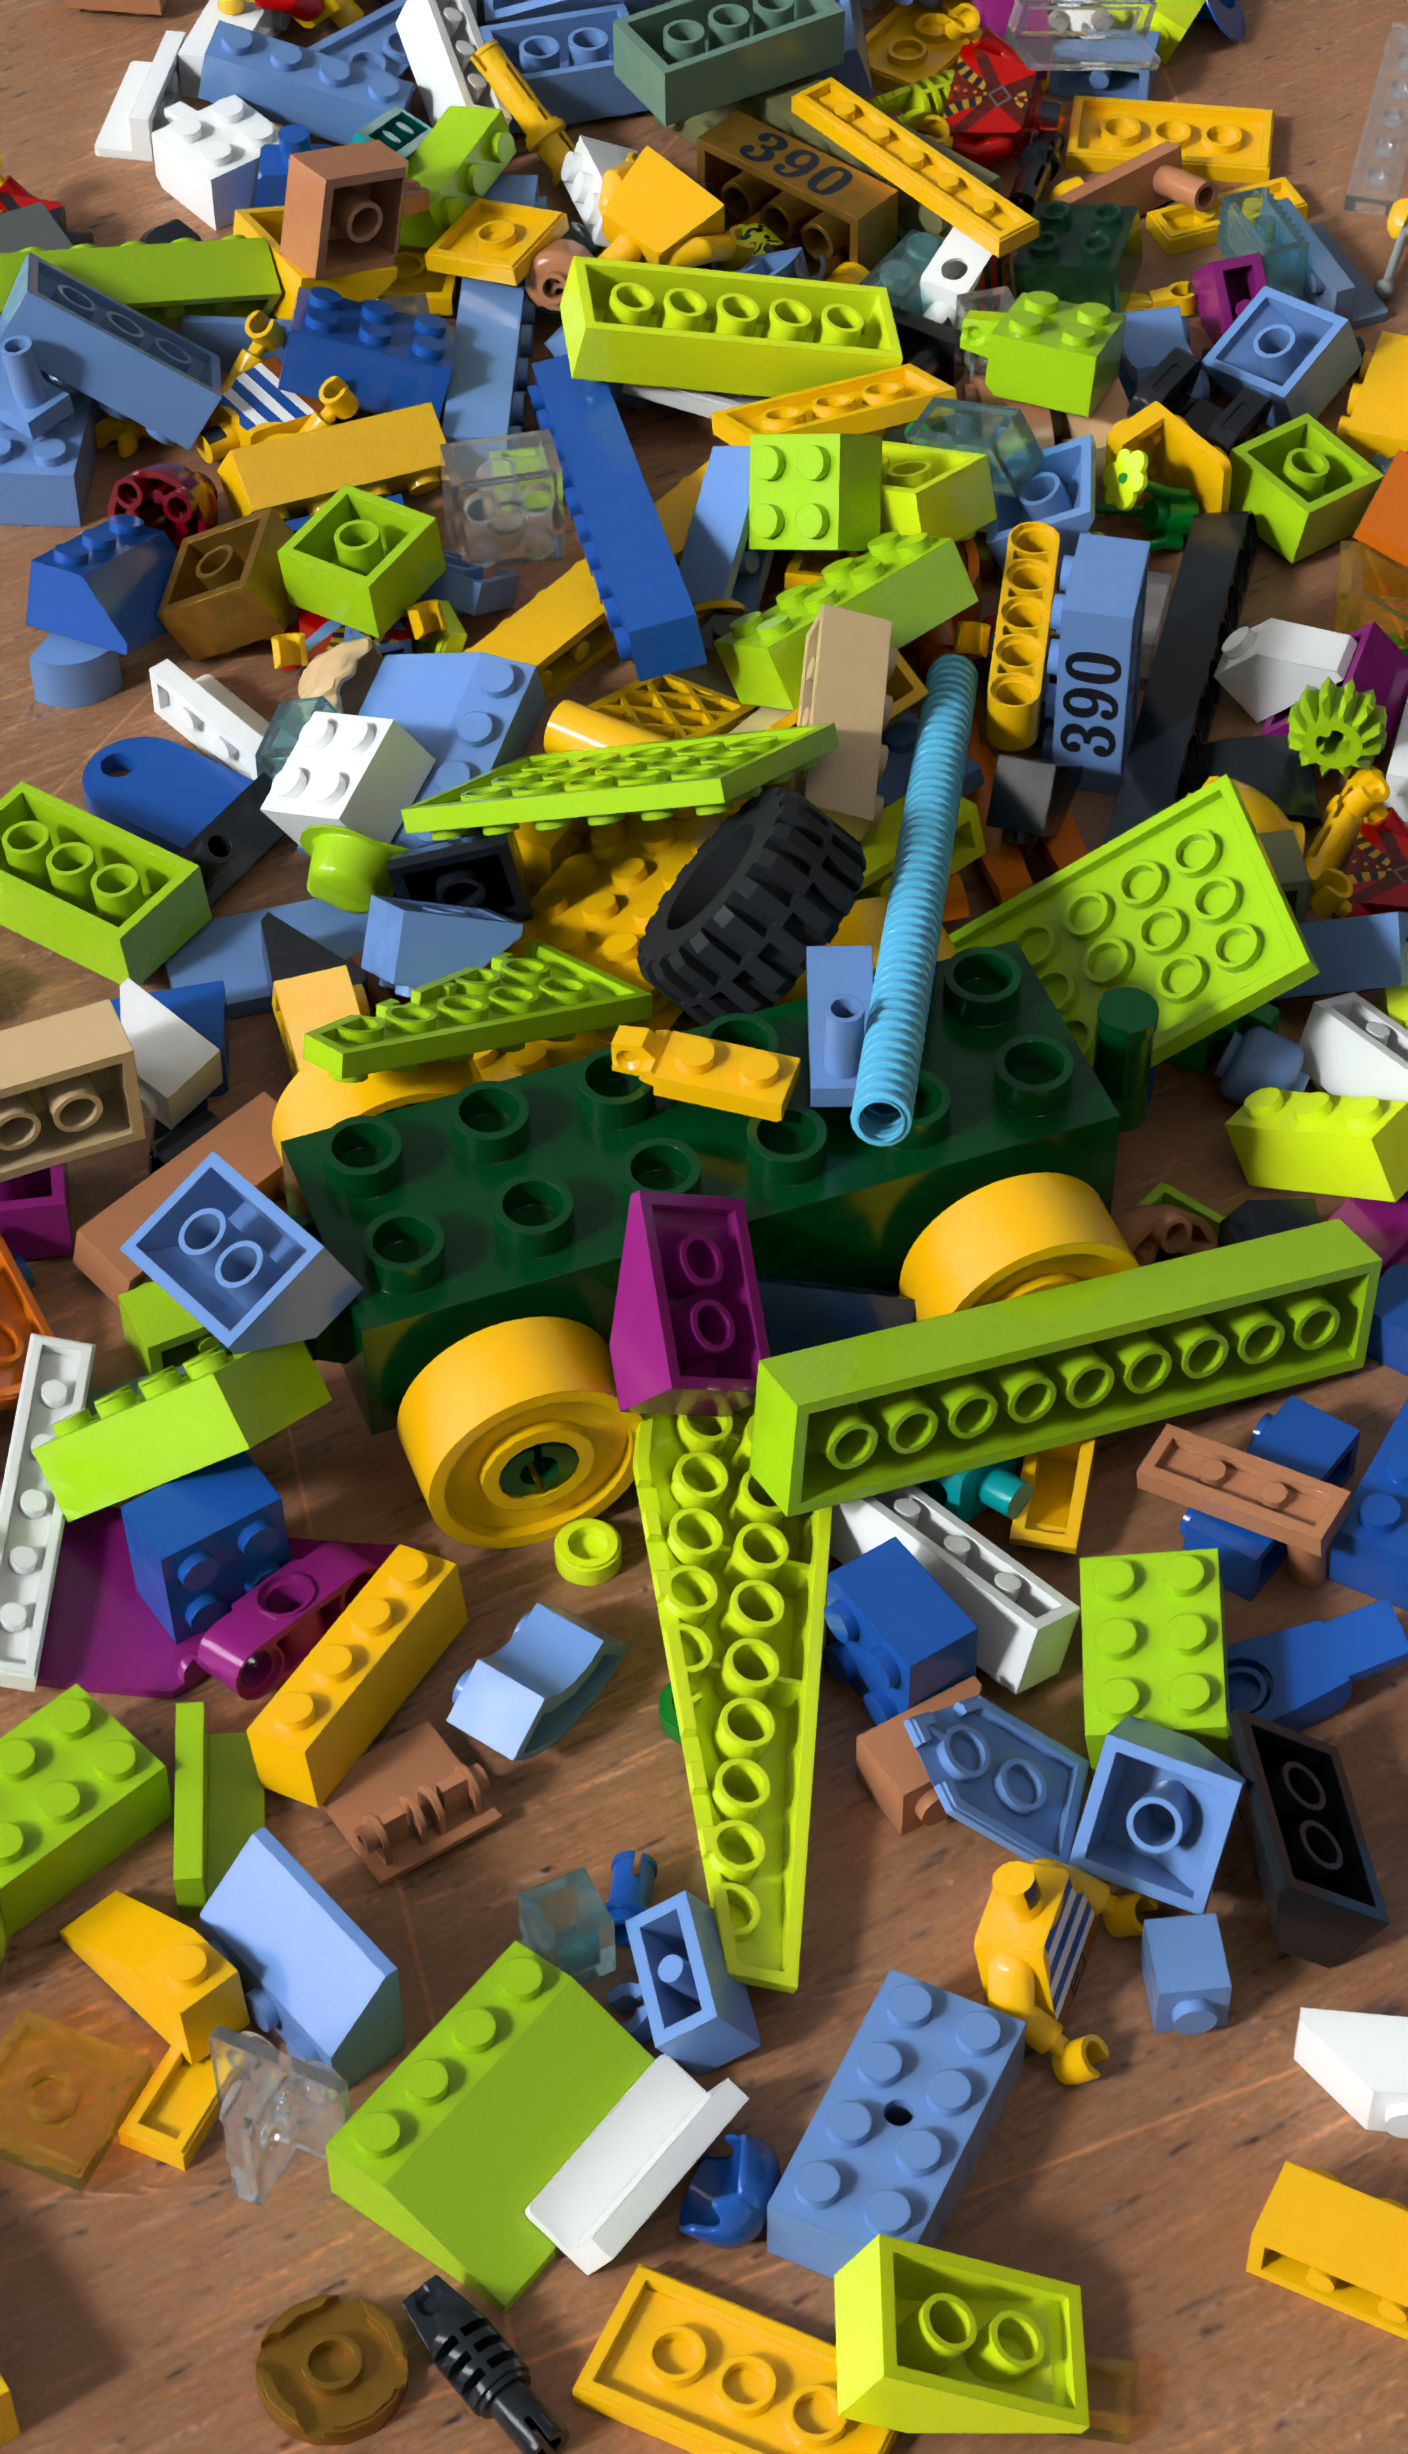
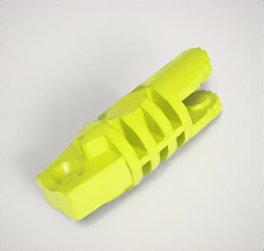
(917, 99)

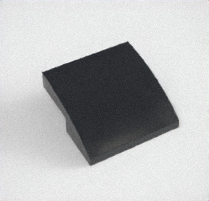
(1268, 767)

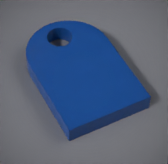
(165, 795)

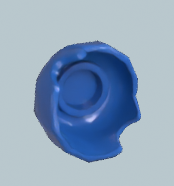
(731, 2194)

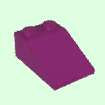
(687, 1307)

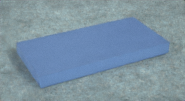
(232, 950)

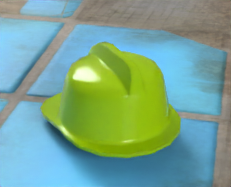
(347, 867)

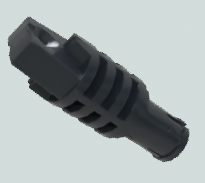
(481, 2365)

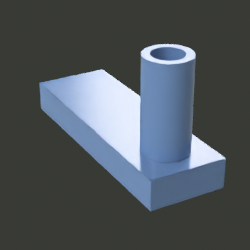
(27, 399)
(837, 1019)

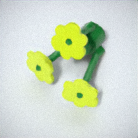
(1166, 515)

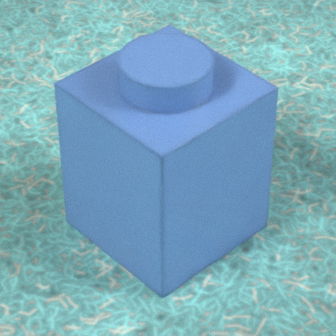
(1185, 1973)

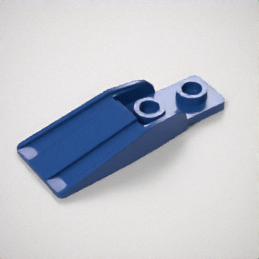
(1309, 1668)

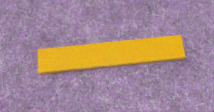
(915, 167)

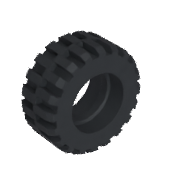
(749, 906)

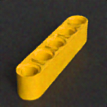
(1022, 636)

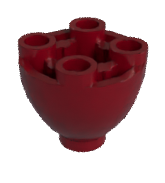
(167, 500)

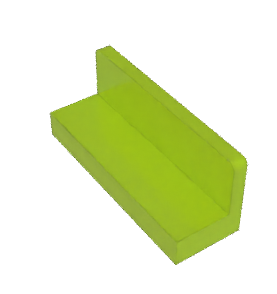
(214, 1806)

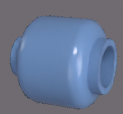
(1258, 1062)

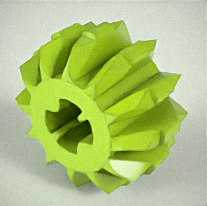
(1337, 727)

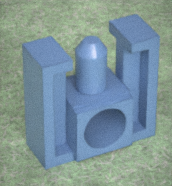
(469, 591)

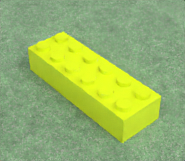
(721, 328)

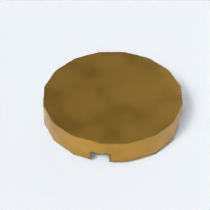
(332, 2370)

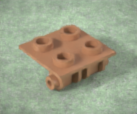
(410, 1803)

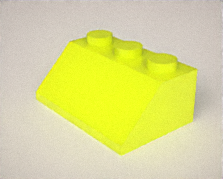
(1323, 1143)

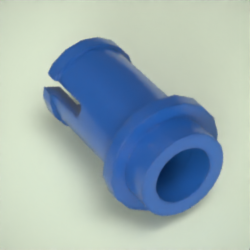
(629, 1893)

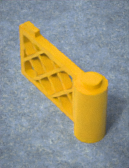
(644, 713)

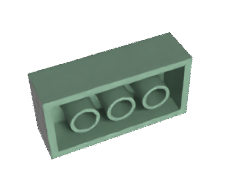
(717, 52)

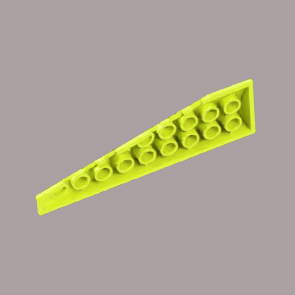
(742, 1672)

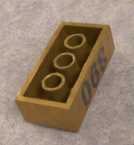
(798, 194)

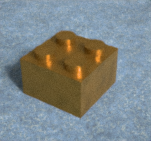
(228, 586)

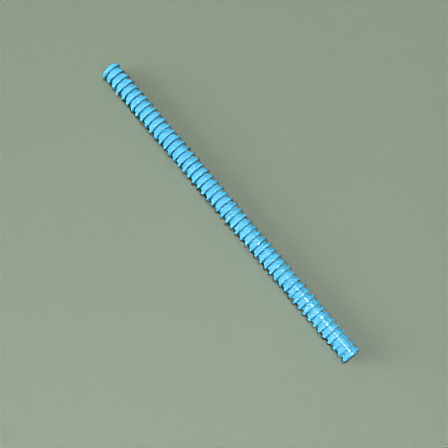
(915, 907)

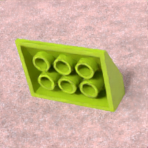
(485, 2122)

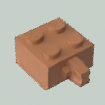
(347, 208)

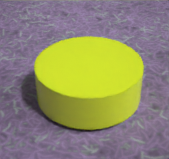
(588, 1552)

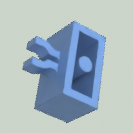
(684, 1988)

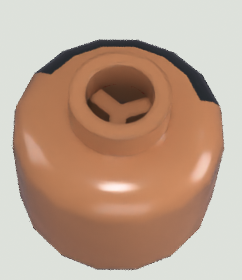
(550, 272)

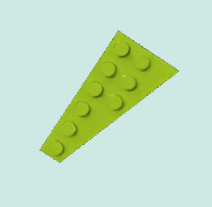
(478, 1011)

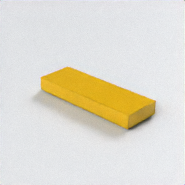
(1184, 228)

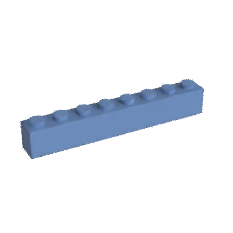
(492, 341)

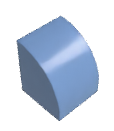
(73, 673)

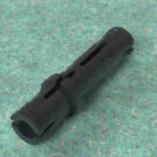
(1037, 167)

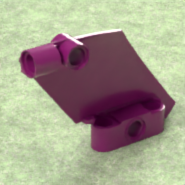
(114, 1644)

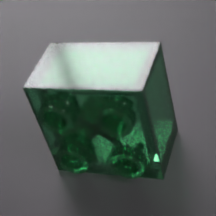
(1082, 253)

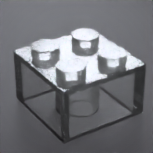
(504, 499)

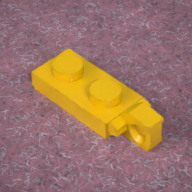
(707, 1071)

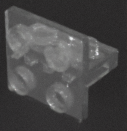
(272, 2108)

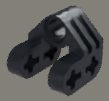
(1172, 387)

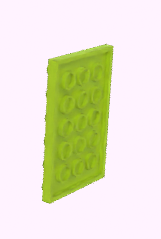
(621, 780)
(1163, 909)

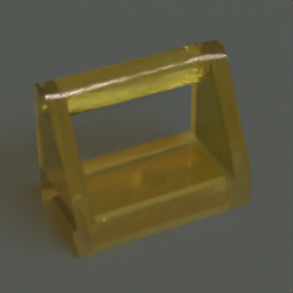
(1361, 581)

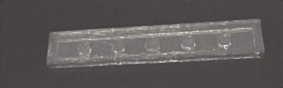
(1383, 146)

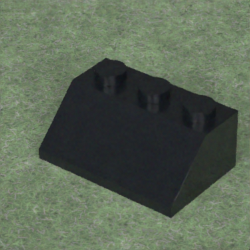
(1305, 1841)

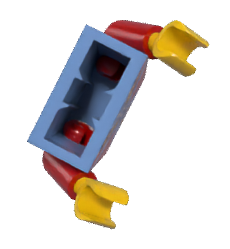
(317, 634)

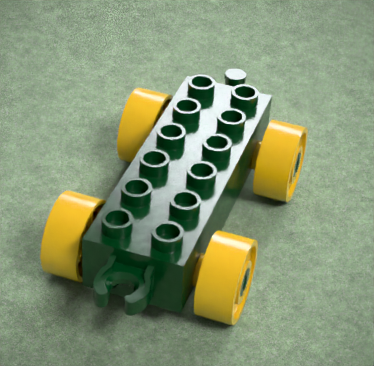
(503, 1206)

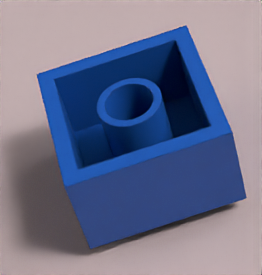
(205, 1543)
(895, 1632)

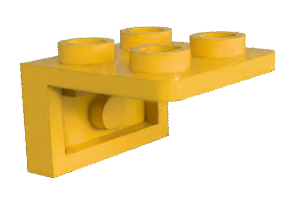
(1175, 456)

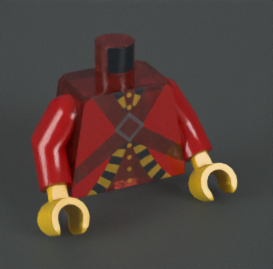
(991, 98)
(1378, 864)

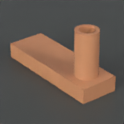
(1147, 183)
(1249, 1494)

